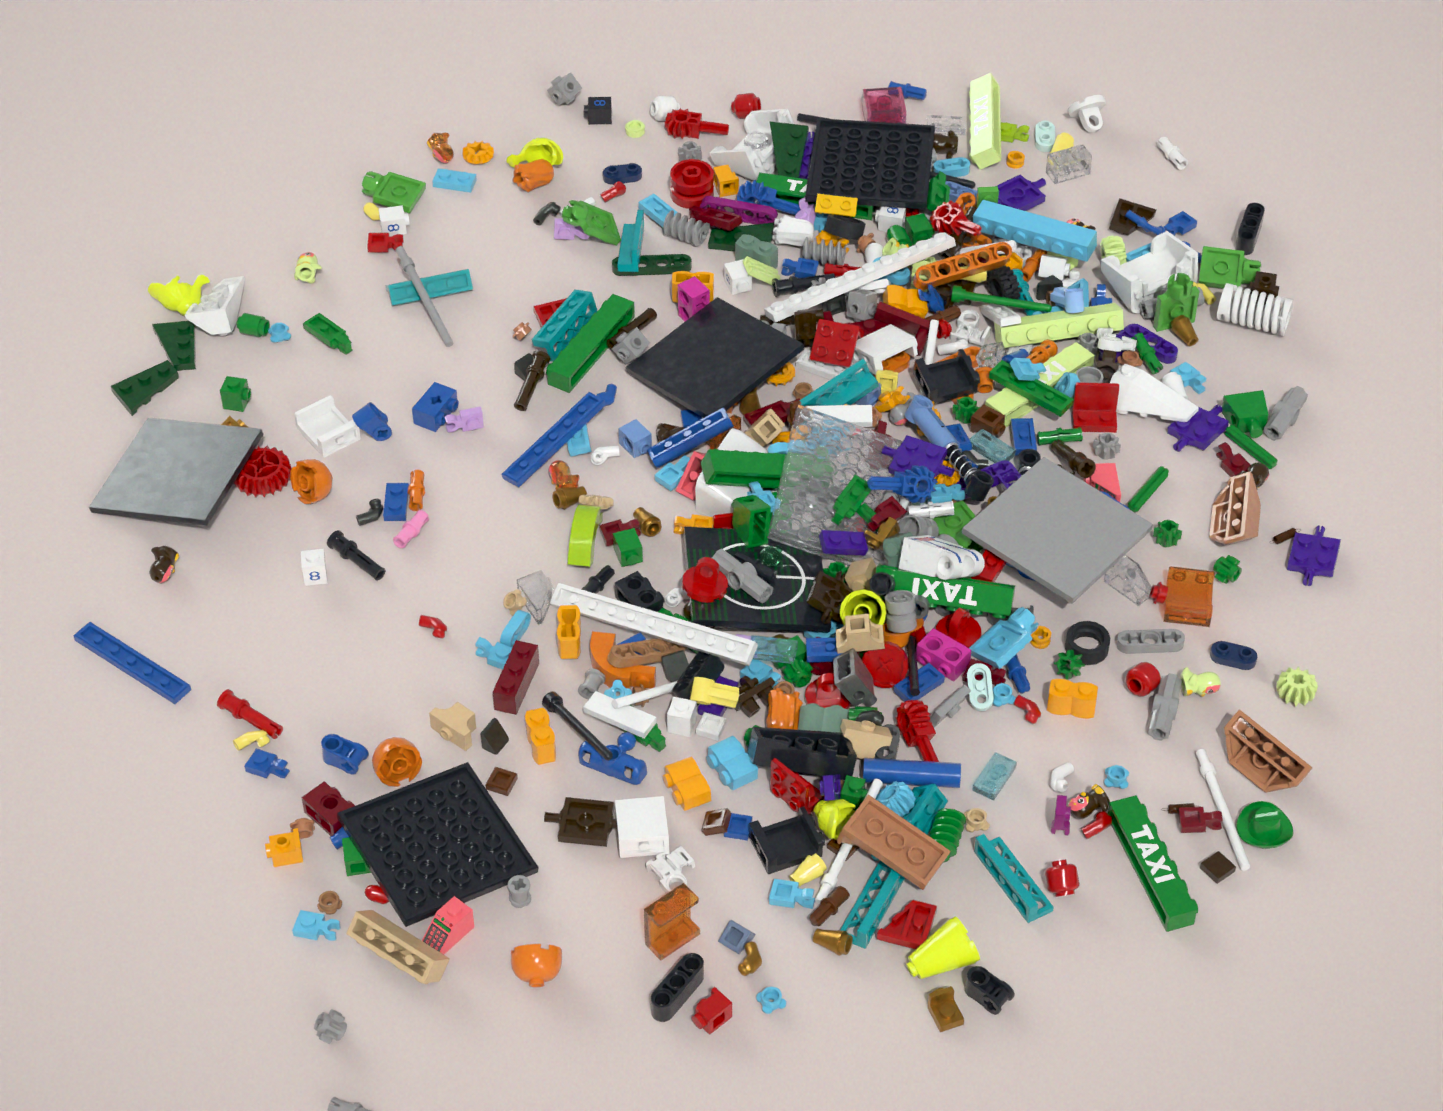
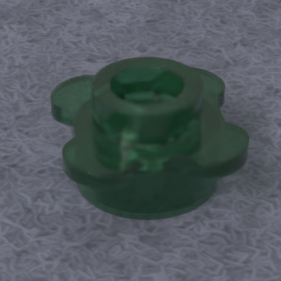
(771, 556)

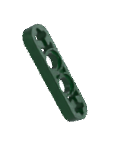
(681, 263)

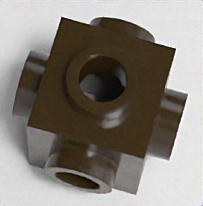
(1265, 283)

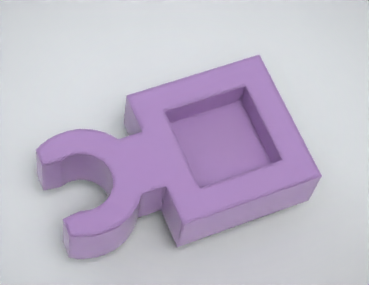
(467, 420)

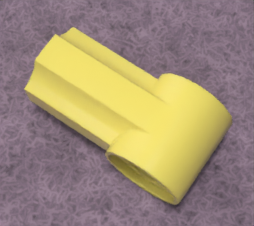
(708, 692)

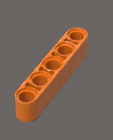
(969, 258)

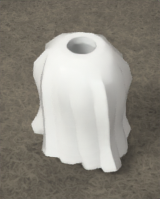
(792, 231)

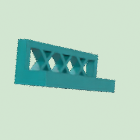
(631, 245)
(435, 286)
(563, 320)
(851, 390)
(925, 808)
(1009, 881)
(878, 906)

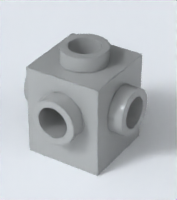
(564, 89)
(861, 304)
(630, 345)

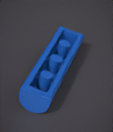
(690, 437)
(912, 772)

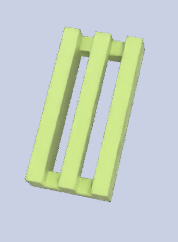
(760, 270)

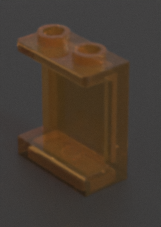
(1189, 596)
(669, 922)

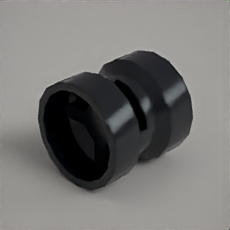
(880, 581)

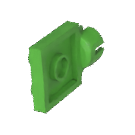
(393, 190)
(593, 221)
(1226, 266)
(1176, 301)
(953, 525)

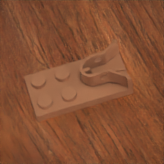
(894, 842)

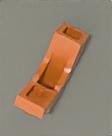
(630, 676)

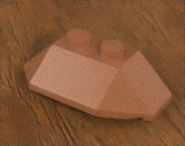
(1236, 511)
(1262, 756)

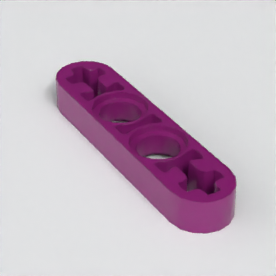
(739, 208)

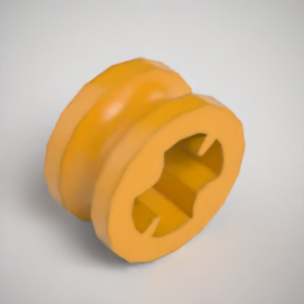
(1015, 164)
(1041, 643)

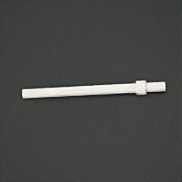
(1208, 772)
(830, 879)

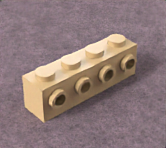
(397, 946)

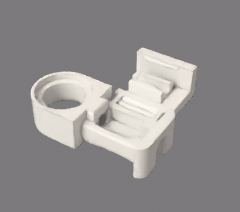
(970, 330)
(1110, 342)
(671, 866)

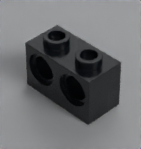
(638, 591)

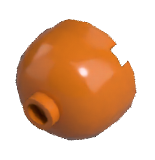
(311, 480)
(396, 760)
(536, 964)

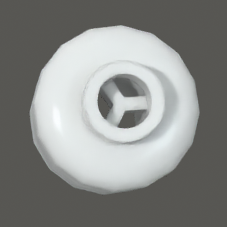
(662, 106)

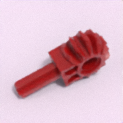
(690, 124)
(951, 219)
(916, 727)

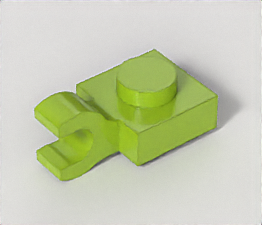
(1010, 132)

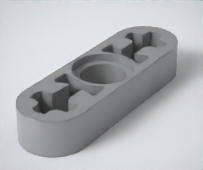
(1133, 636)

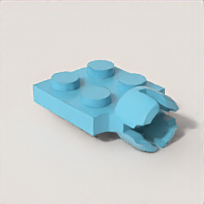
(1005, 638)

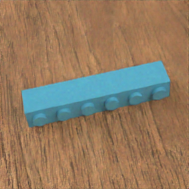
(1035, 230)

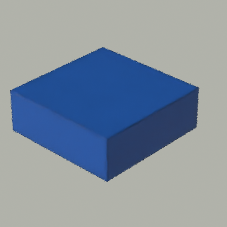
(739, 827)

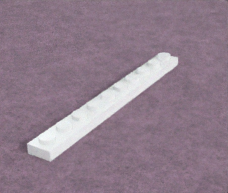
(853, 279)
(656, 624)

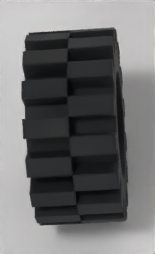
(1003, 283)

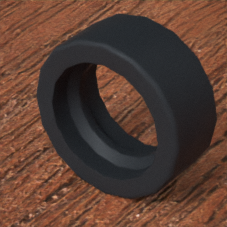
(845, 226)
(1091, 630)

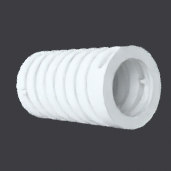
(1231, 311)

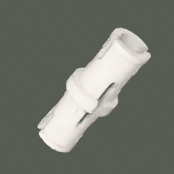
(1172, 152)
(932, 509)

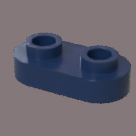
(624, 173)
(1233, 655)

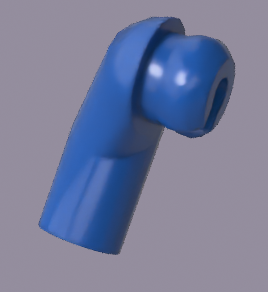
(609, 394)

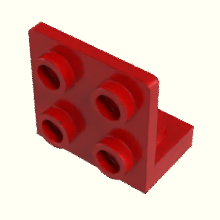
(835, 343)
(1095, 407)
(793, 788)

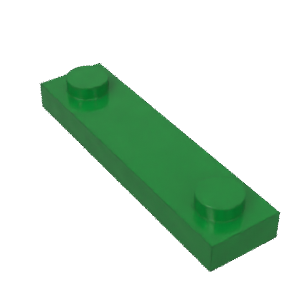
(1032, 390)

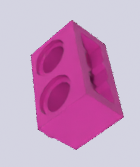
(692, 297)
(944, 654)

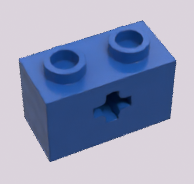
(434, 406)

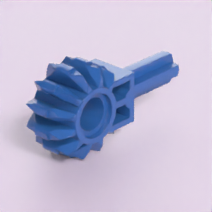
(759, 194)
(906, 483)

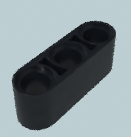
(1250, 228)
(703, 666)
(681, 977)

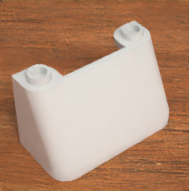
(745, 160)
(1149, 274)
(718, 498)

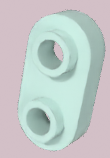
(1044, 136)
(980, 688)

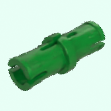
(1147, 354)
(1065, 435)

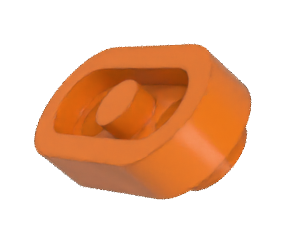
(897, 362)

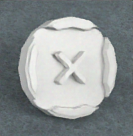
(1088, 109)

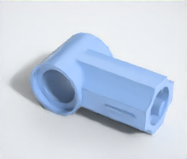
(1069, 299)

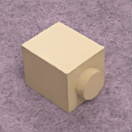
(860, 573)

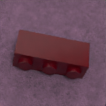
(516, 677)

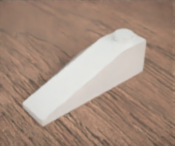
(219, 309)
(1147, 395)

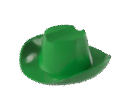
(1264, 825)

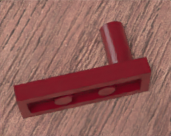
(906, 322)

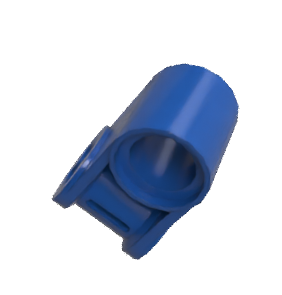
(373, 422)
(343, 753)

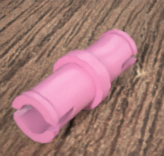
(411, 529)

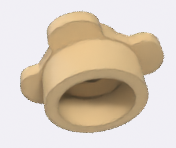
(514, 601)
(979, 815)

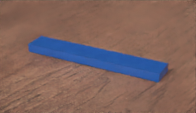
(553, 439)
(132, 662)

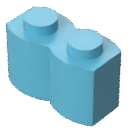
(732, 763)

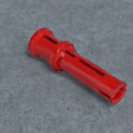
(241, 710)

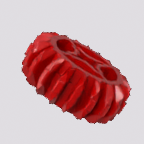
(264, 472)

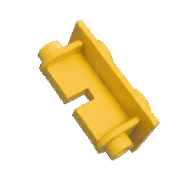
(836, 205)

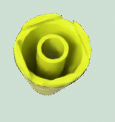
(864, 602)
(943, 951)

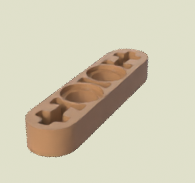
(624, 655)

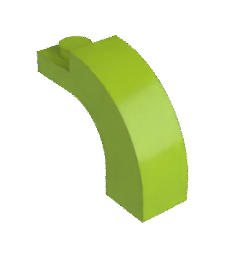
(583, 535)

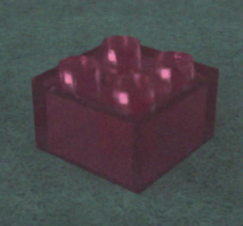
(884, 105)

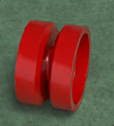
(691, 182)

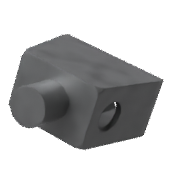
(854, 679)

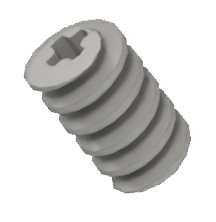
(685, 229)
(824, 252)

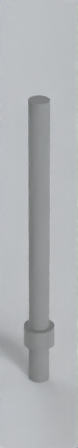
(408, 266)

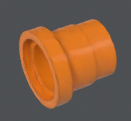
(986, 383)

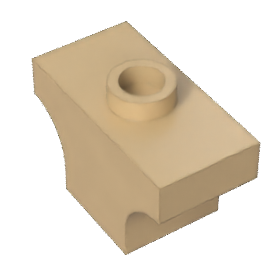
(765, 428)
(859, 634)
(454, 724)
(865, 737)

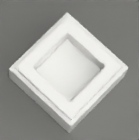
(711, 726)

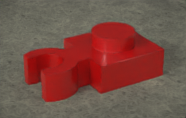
(382, 242)

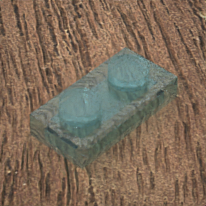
(991, 447)
(775, 649)
(994, 776)

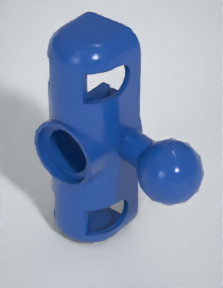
(619, 761)

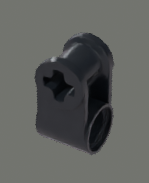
(991, 991)

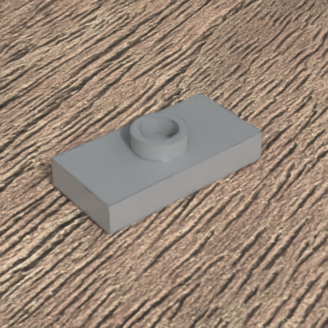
(950, 706)

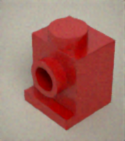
(712, 1011)

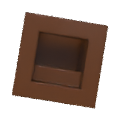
(989, 420)

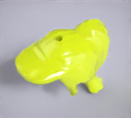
(538, 149)
(177, 295)
(833, 816)

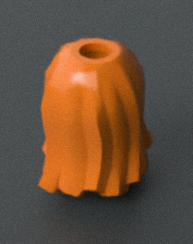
(533, 174)
(783, 709)

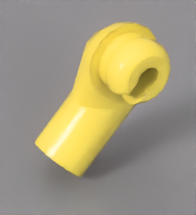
(371, 211)
(1208, 295)
(250, 737)

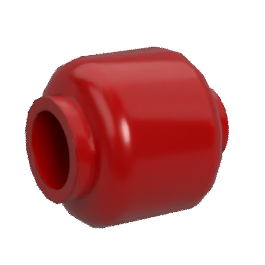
(745, 104)
(1143, 679)
(1062, 878)

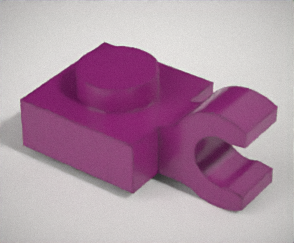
(1062, 816)

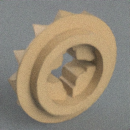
(596, 500)

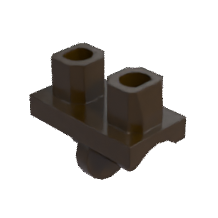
(805, 326)
(1108, 365)
(747, 700)

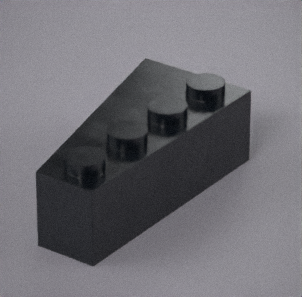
(803, 751)

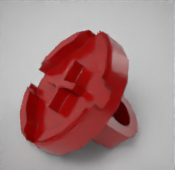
(705, 581)
(960, 627)
(886, 665)
(825, 692)

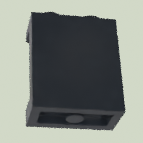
(946, 378)
(786, 842)

